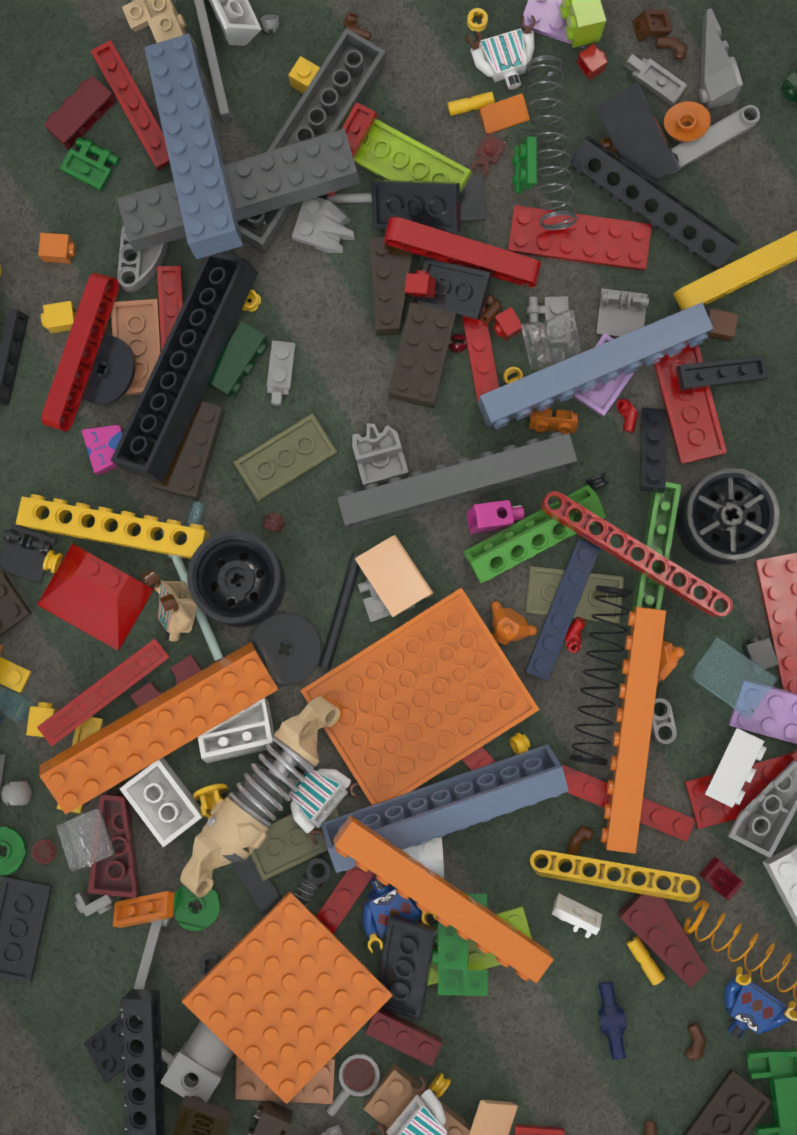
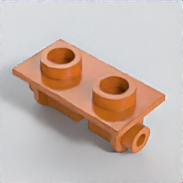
(563, 422)

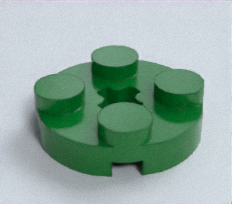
(15, 851)
(203, 917)

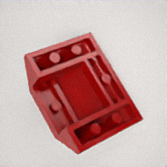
(95, 597)

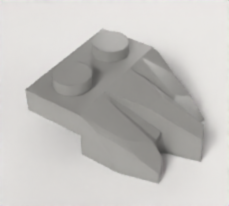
(322, 225)
(379, 455)

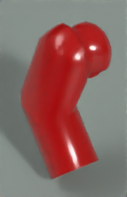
(629, 413)
(573, 635)

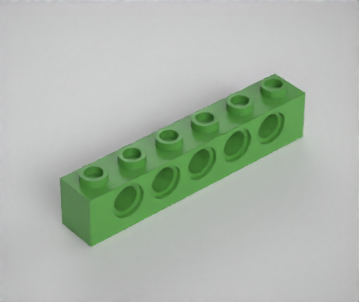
(526, 538)

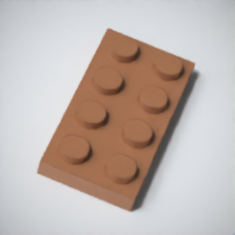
(139, 327)
(317, 1090)

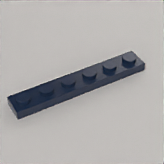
(562, 609)

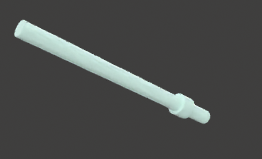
(200, 615)

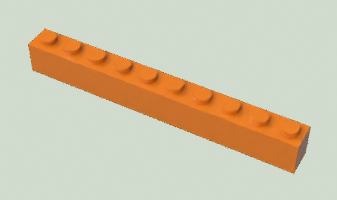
(634, 729)
(442, 899)

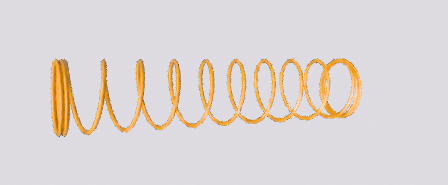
(695, 927)

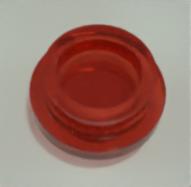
(273, 522)
(44, 851)

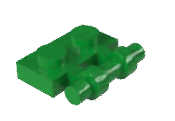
(525, 165)
(87, 170)

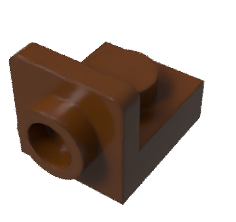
(652, 24)

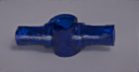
(612, 1020)

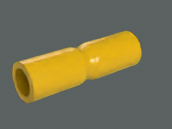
(467, 104)
(647, 963)

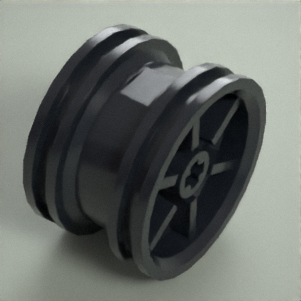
(756, 498)
(204, 571)

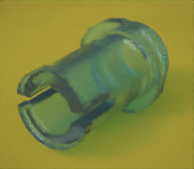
(195, 513)

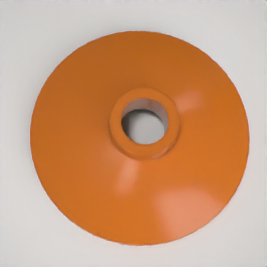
(690, 114)

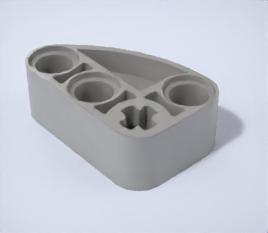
(142, 268)

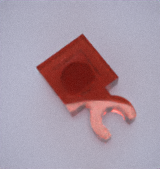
(488, 151)

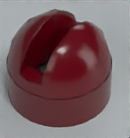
(457, 347)

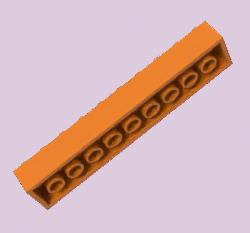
(157, 728)

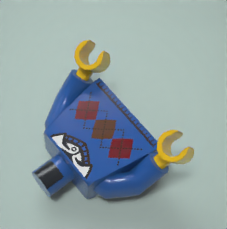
(381, 905)
(754, 1006)

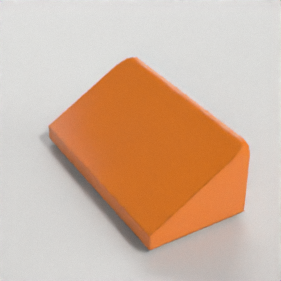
(504, 114)

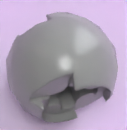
(16, 793)

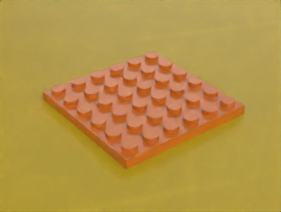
(287, 997)

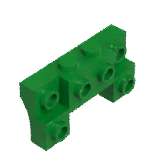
(453, 962)
(781, 1070)

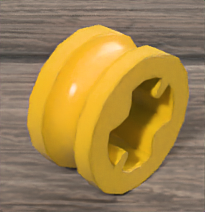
(480, 13)
(52, 561)
(439, 1085)

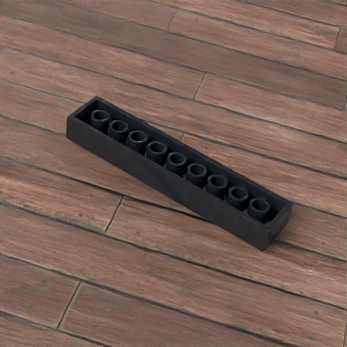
(185, 366)

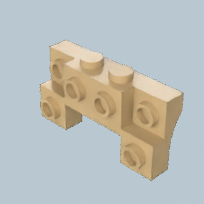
(159, 15)

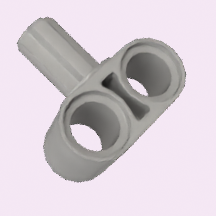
(665, 719)

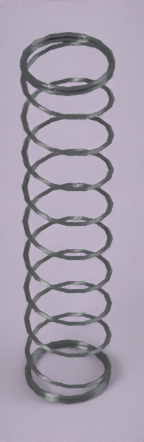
(558, 226)

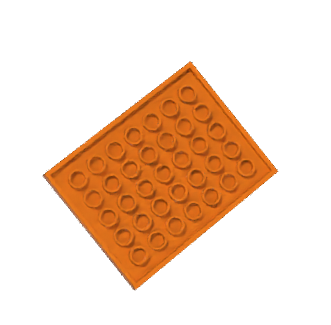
(421, 699)

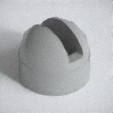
(270, 22)

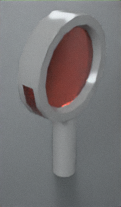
(358, 1076)

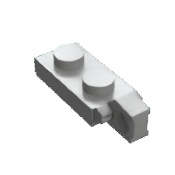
(656, 79)
(280, 370)

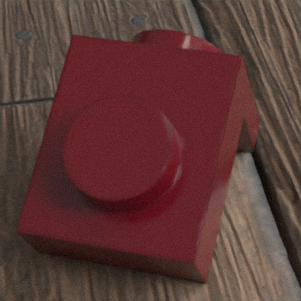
(721, 878)

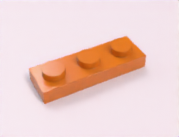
(143, 909)

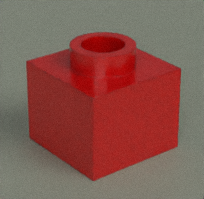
(592, 61)
(420, 284)
(507, 324)

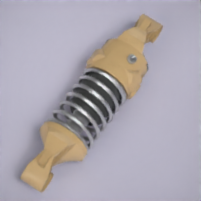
(243, 818)

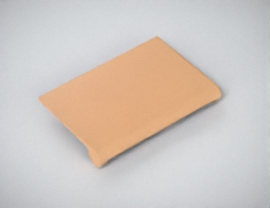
(393, 575)

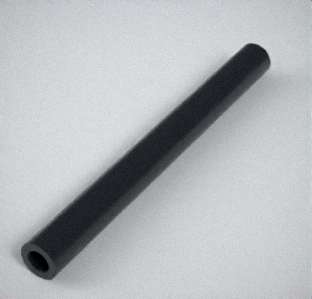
(340, 613)

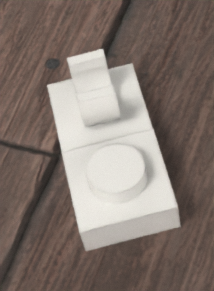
(577, 914)

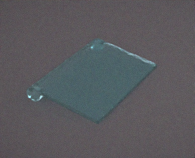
(733, 678)

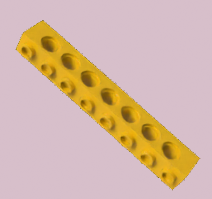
(31, 512)

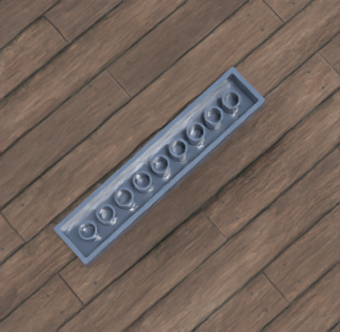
(193, 147)
(594, 366)
(457, 802)

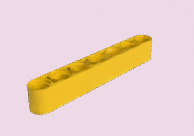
(739, 273)
(625, 882)

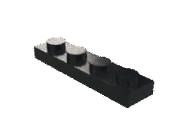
(10, 351)
(722, 372)
(653, 450)

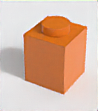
(56, 248)

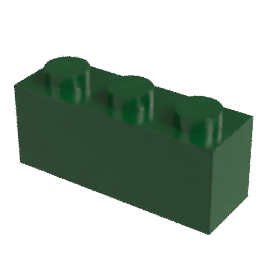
(238, 359)

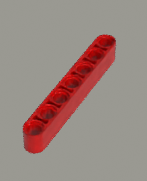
(461, 251)
(80, 352)

